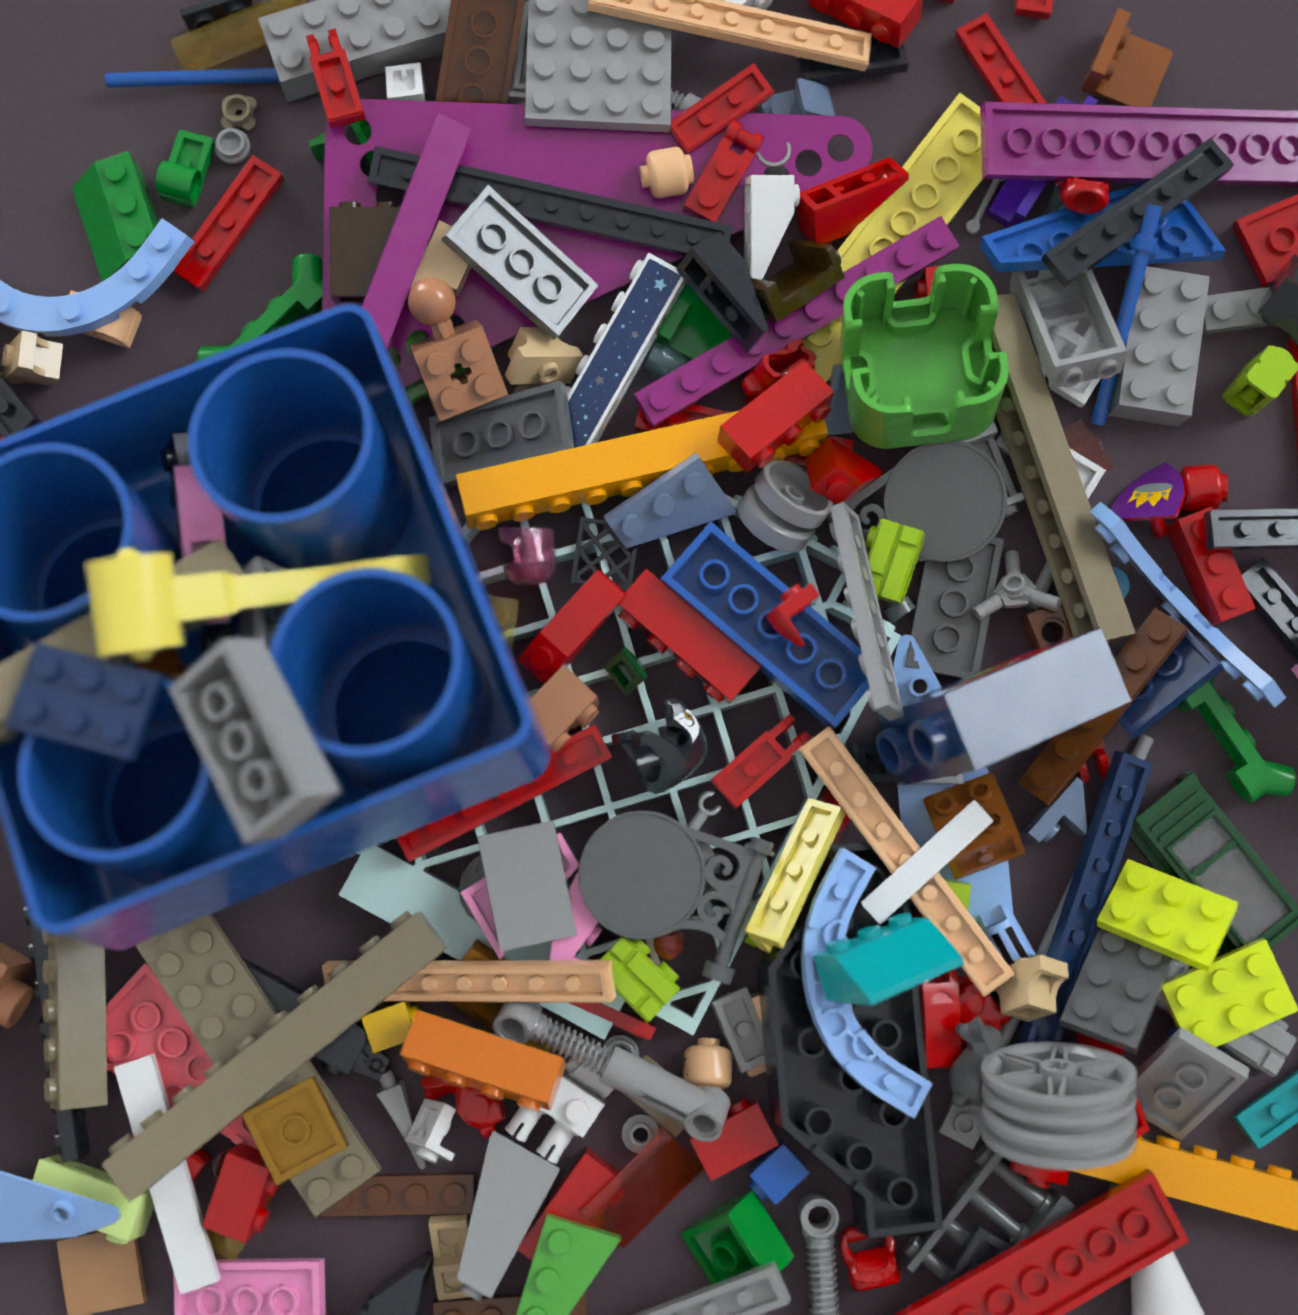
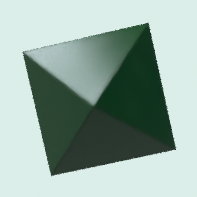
(626, 671)

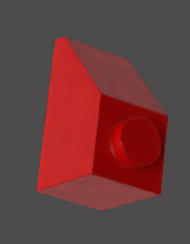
(839, 471)

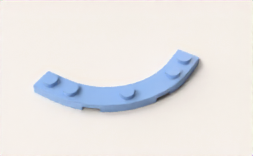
(104, 301)
(1234, 661)
(835, 1021)

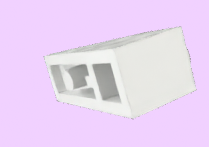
(767, 213)

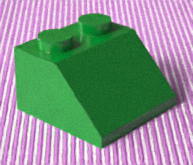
(736, 1239)

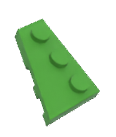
(564, 1265)

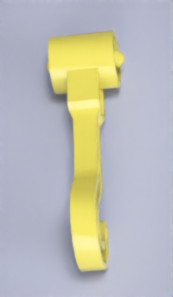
(142, 602)

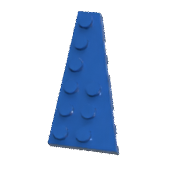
(1180, 236)

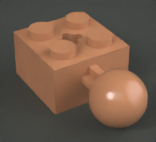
(433, 304)

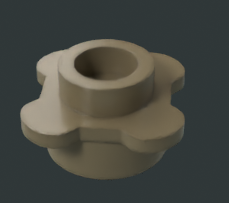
(235, 103)

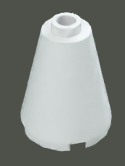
(1163, 1290)

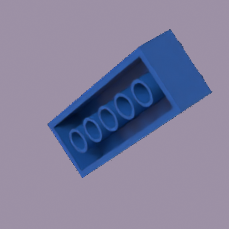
(737, 595)

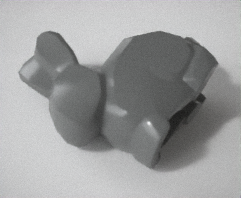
(965, 1070)

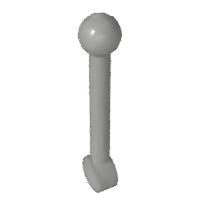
(973, 225)

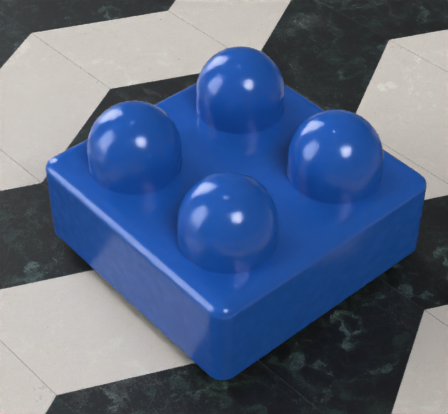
(397, 680)

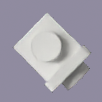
(405, 82)
(429, 1129)

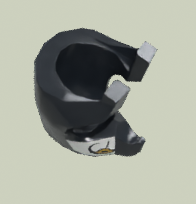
(666, 761)

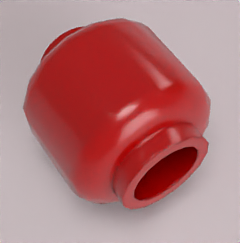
(1204, 487)

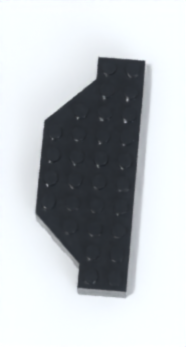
(844, 1127)

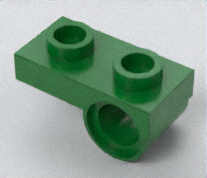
(185, 172)

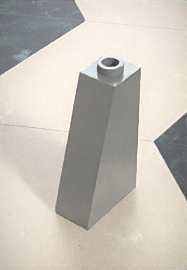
(504, 1207)

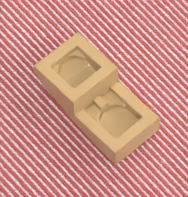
(448, 1240)

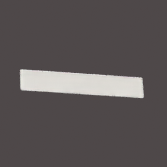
(927, 862)

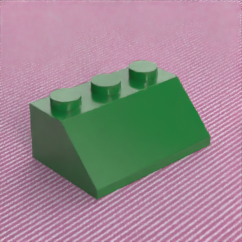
(115, 211)

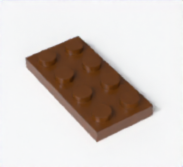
(479, 51)

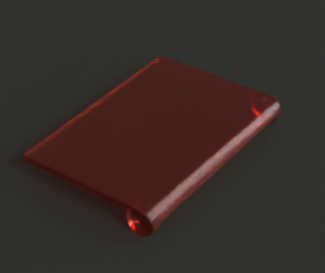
(643, 1188)

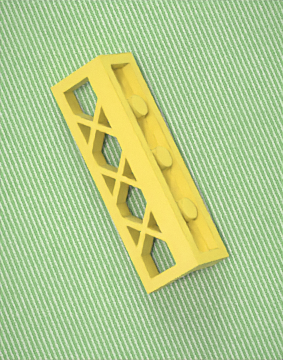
(794, 874)

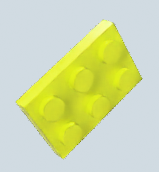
(1167, 915)
(1233, 998)

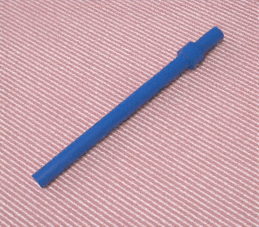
(191, 77)
(1144, 245)

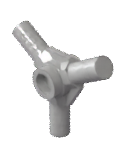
(1015, 591)

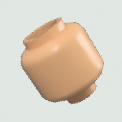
(667, 172)
(708, 1064)

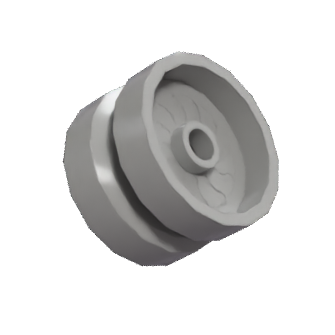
(783, 507)

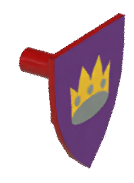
(1152, 498)

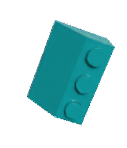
(884, 960)

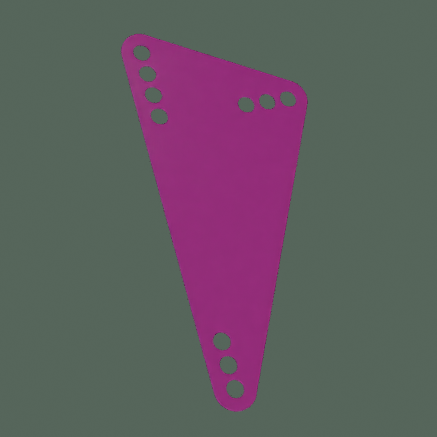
(569, 158)

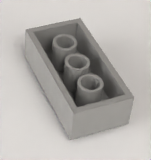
(1162, 349)
(254, 739)

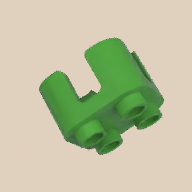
(921, 364)

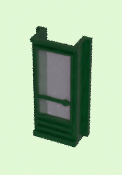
(1197, 843)

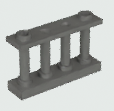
(1047, 1209)

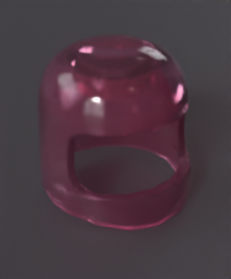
(533, 555)

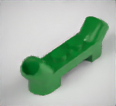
(283, 310)
(1251, 774)

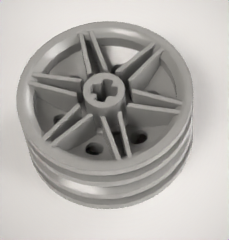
(1059, 1105)

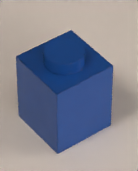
(776, 1173)

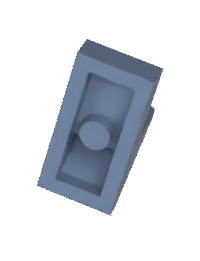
(805, 99)
(1068, 808)

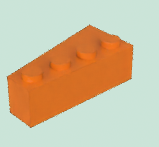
(482, 1062)

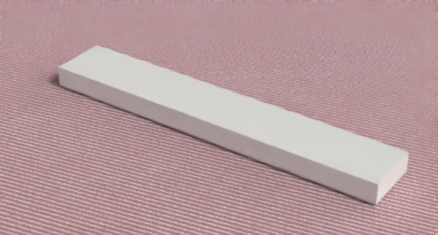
(175, 1193)

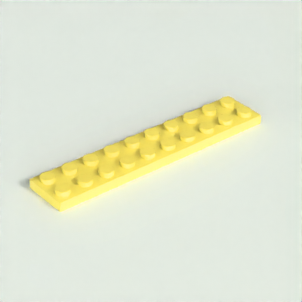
(940, 181)

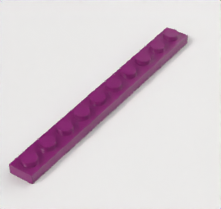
(730, 360)

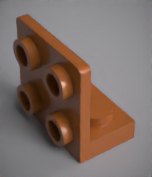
(1126, 66)
(995, 843)

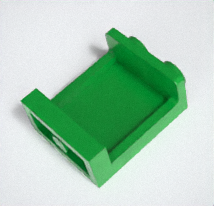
(692, 326)

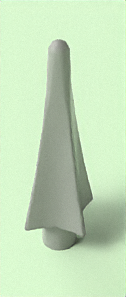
(395, 1100)

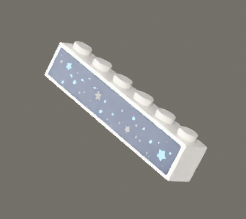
(621, 347)

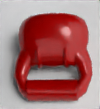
(1084, 195)
(870, 1267)

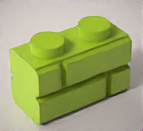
(1260, 380)
(893, 558)
(639, 978)

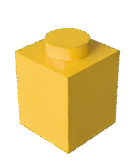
(389, 1025)

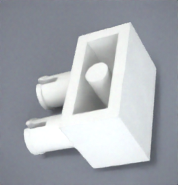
(573, 1115)

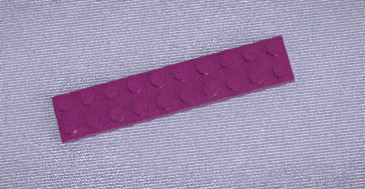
(1133, 142)

